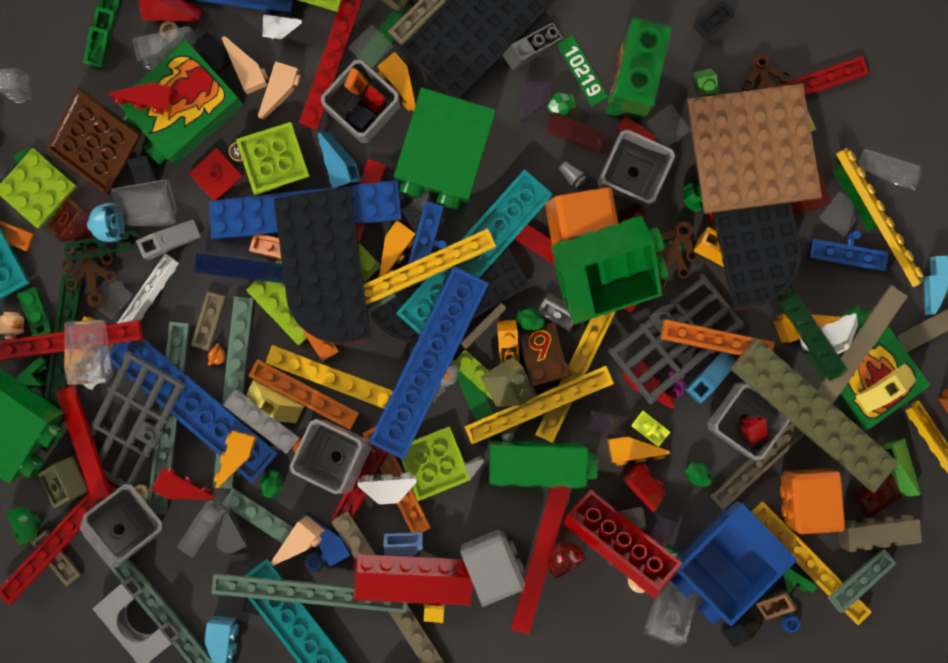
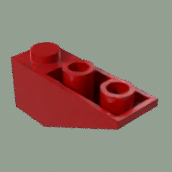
(169, 10)
(149, 95)
(650, 385)
(753, 429)
(175, 487)

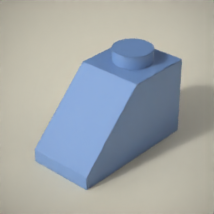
(403, 544)

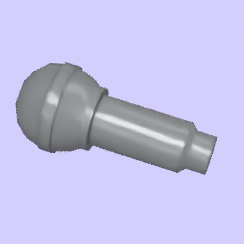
(509, 434)

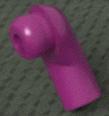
(678, 387)

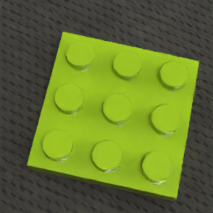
(272, 158)
(36, 188)
(435, 463)

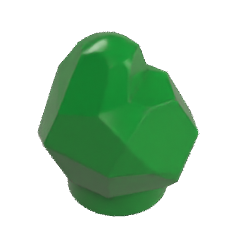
(561, 103)
(692, 197)
(530, 319)
(699, 474)
(271, 483)

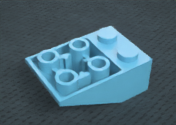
(221, 638)

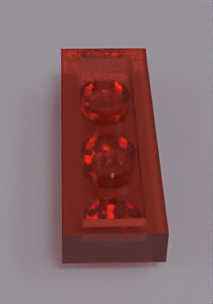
(576, 132)

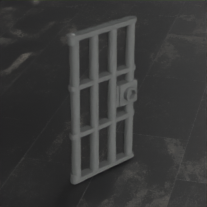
(656, 320)
(142, 429)

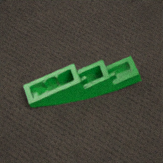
(101, 32)

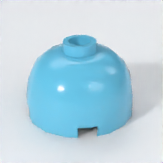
(106, 222)

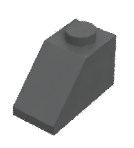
(230, 535)

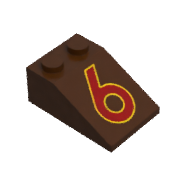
(544, 355)

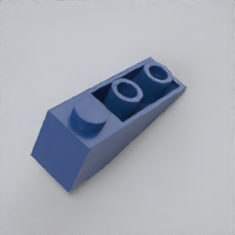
(331, 545)

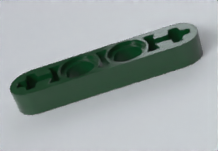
(103, 249)

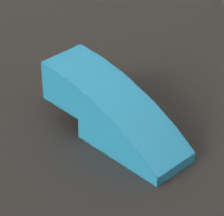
(936, 284)

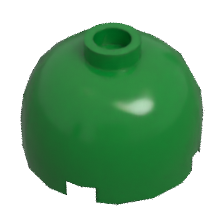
(23, 524)

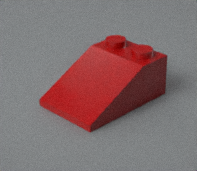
(644, 486)

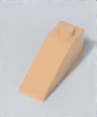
(248, 71)
(280, 86)
(302, 537)

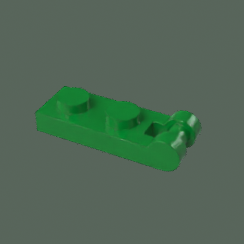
(35, 311)

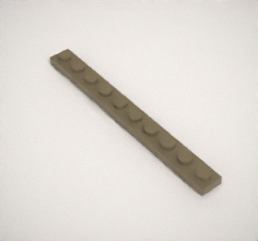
(406, 621)

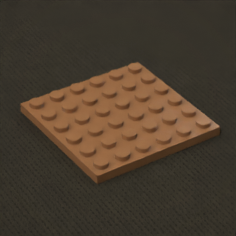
(753, 148)

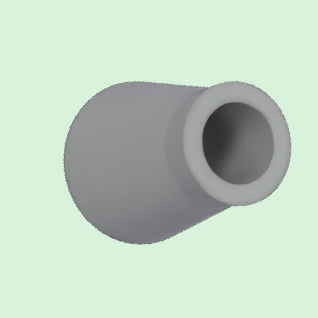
(572, 174)

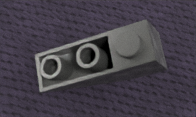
(532, 46)

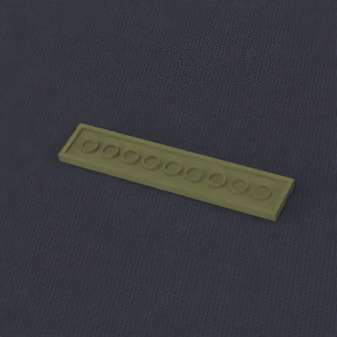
(814, 415)

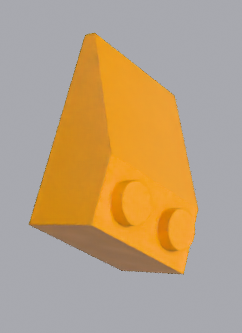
(788, 333)

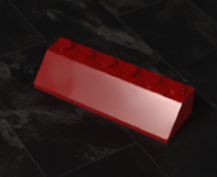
(622, 543)
(411, 580)

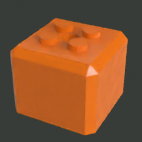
(580, 213)
(812, 500)

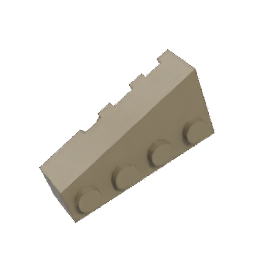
(880, 533)

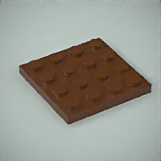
(93, 141)

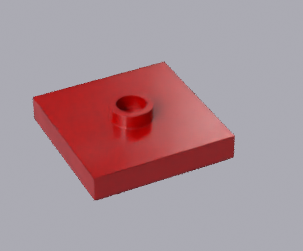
(215, 175)

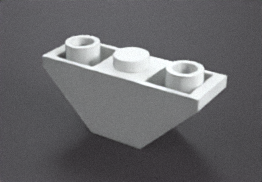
(839, 333)
(387, 488)

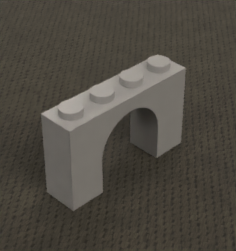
(260, 420)
(113, 613)

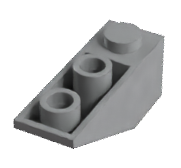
(167, 239)

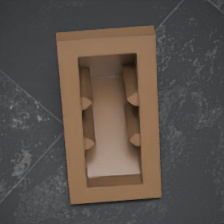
(776, 604)

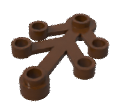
(763, 70)
(673, 250)
(88, 267)

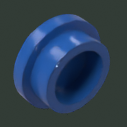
(314, 561)
(790, 623)

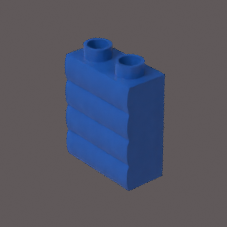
(731, 564)

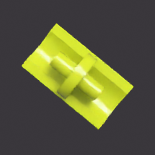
(650, 428)

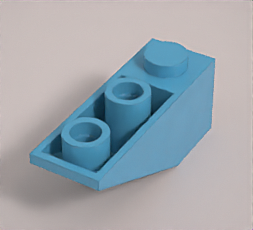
(339, 164)
(710, 377)

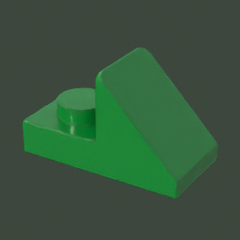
(30, 374)
(790, 579)

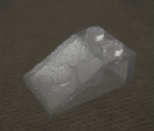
(154, 48)
(15, 85)
(146, 204)
(87, 352)
(671, 616)

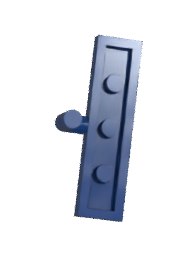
(427, 232)
(848, 253)

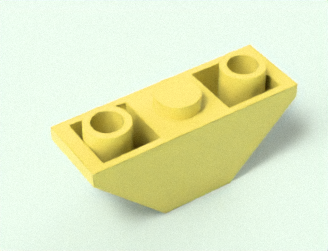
(886, 389)
(274, 403)

